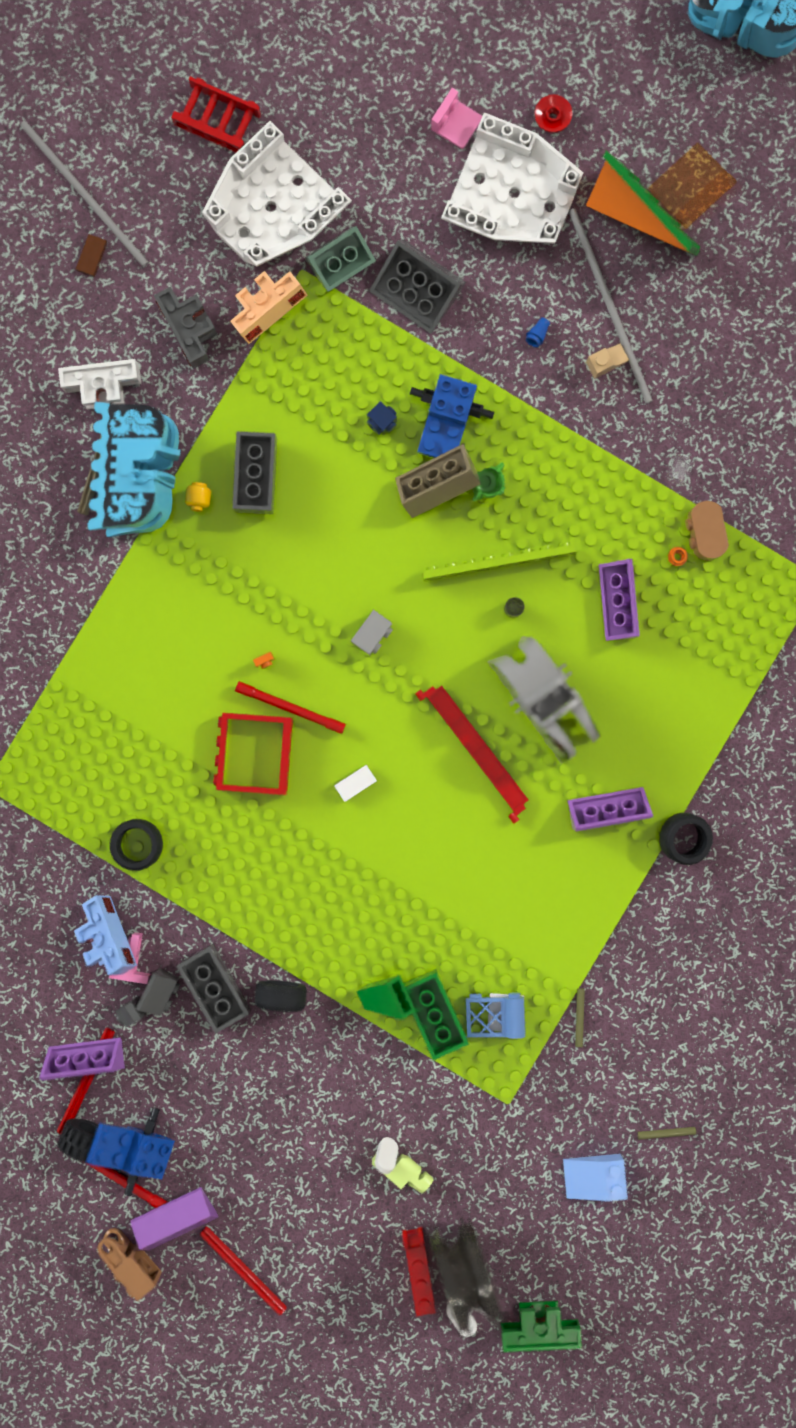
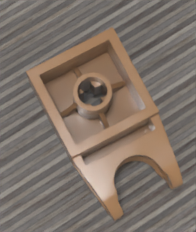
(129, 1264)

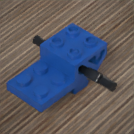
(447, 414)
(132, 1150)

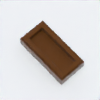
(91, 255)

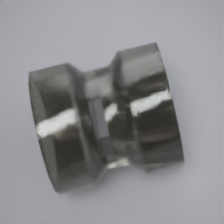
(514, 607)

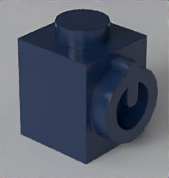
(382, 419)

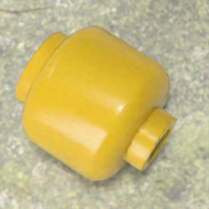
(198, 496)

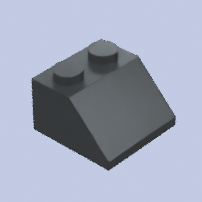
(158, 993)

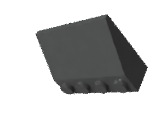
(416, 285)

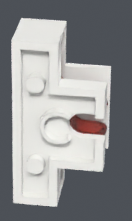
(100, 381)

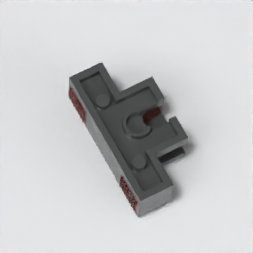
(188, 324)

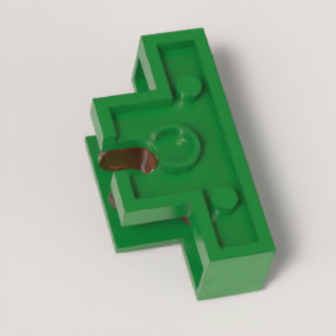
(540, 1329)

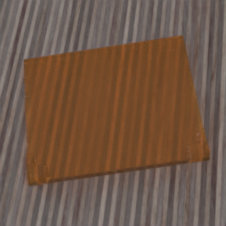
(692, 185)

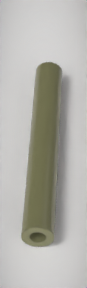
(579, 1017)
(666, 1133)

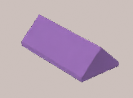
(619, 600)
(609, 809)
(83, 1059)
(173, 1219)

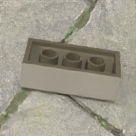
(437, 481)

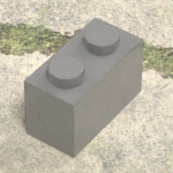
(372, 632)

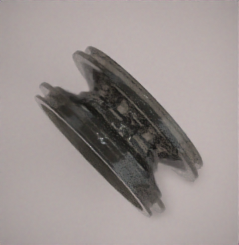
(466, 1276)

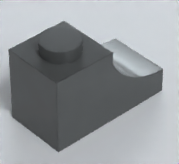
(128, 1014)

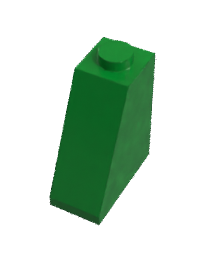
(387, 998)

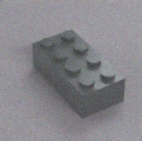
(254, 472)
(214, 988)

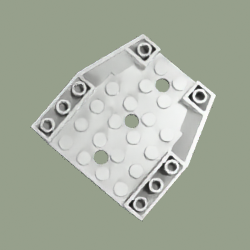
(510, 160)
(263, 176)

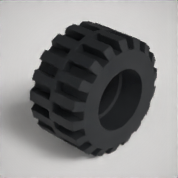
(77, 1139)

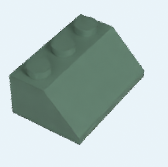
(340, 258)

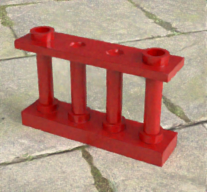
(216, 135)

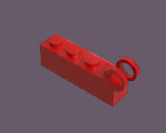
(419, 1271)

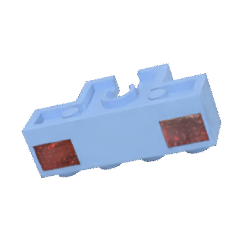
(106, 936)

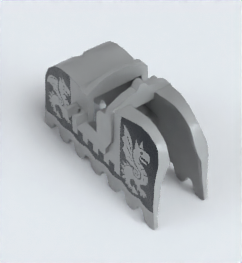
(540, 691)

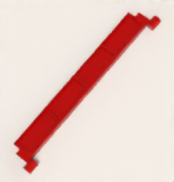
(477, 749)

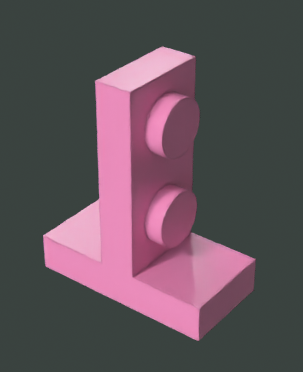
(133, 975)

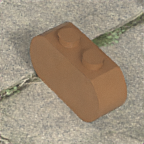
(707, 530)

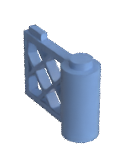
(511, 1013)

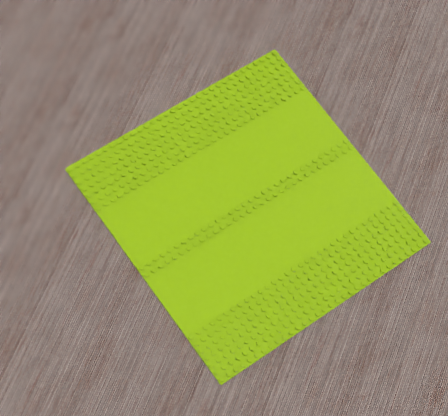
(425, 857)

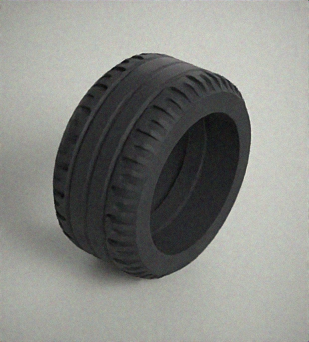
(703, 843)
(120, 857)
(280, 996)

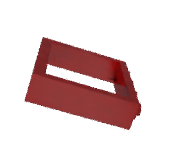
(221, 742)

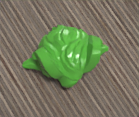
(491, 483)

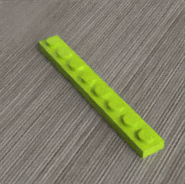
(507, 559)

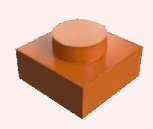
(264, 661)

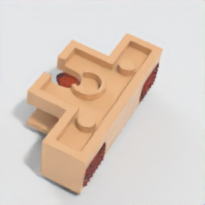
(267, 304)

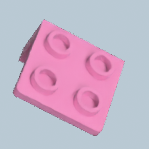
(455, 120)

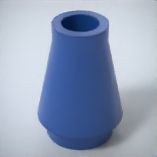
(537, 333)

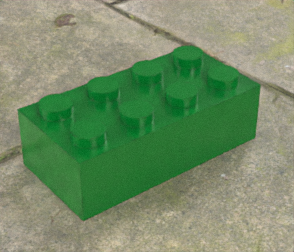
(435, 1015)

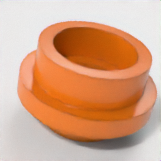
(677, 550)

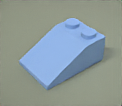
(595, 1178)

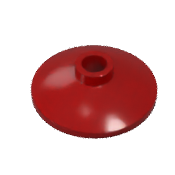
(555, 105)

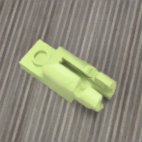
(408, 1171)

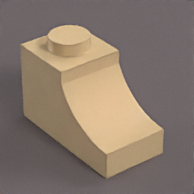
(606, 360)

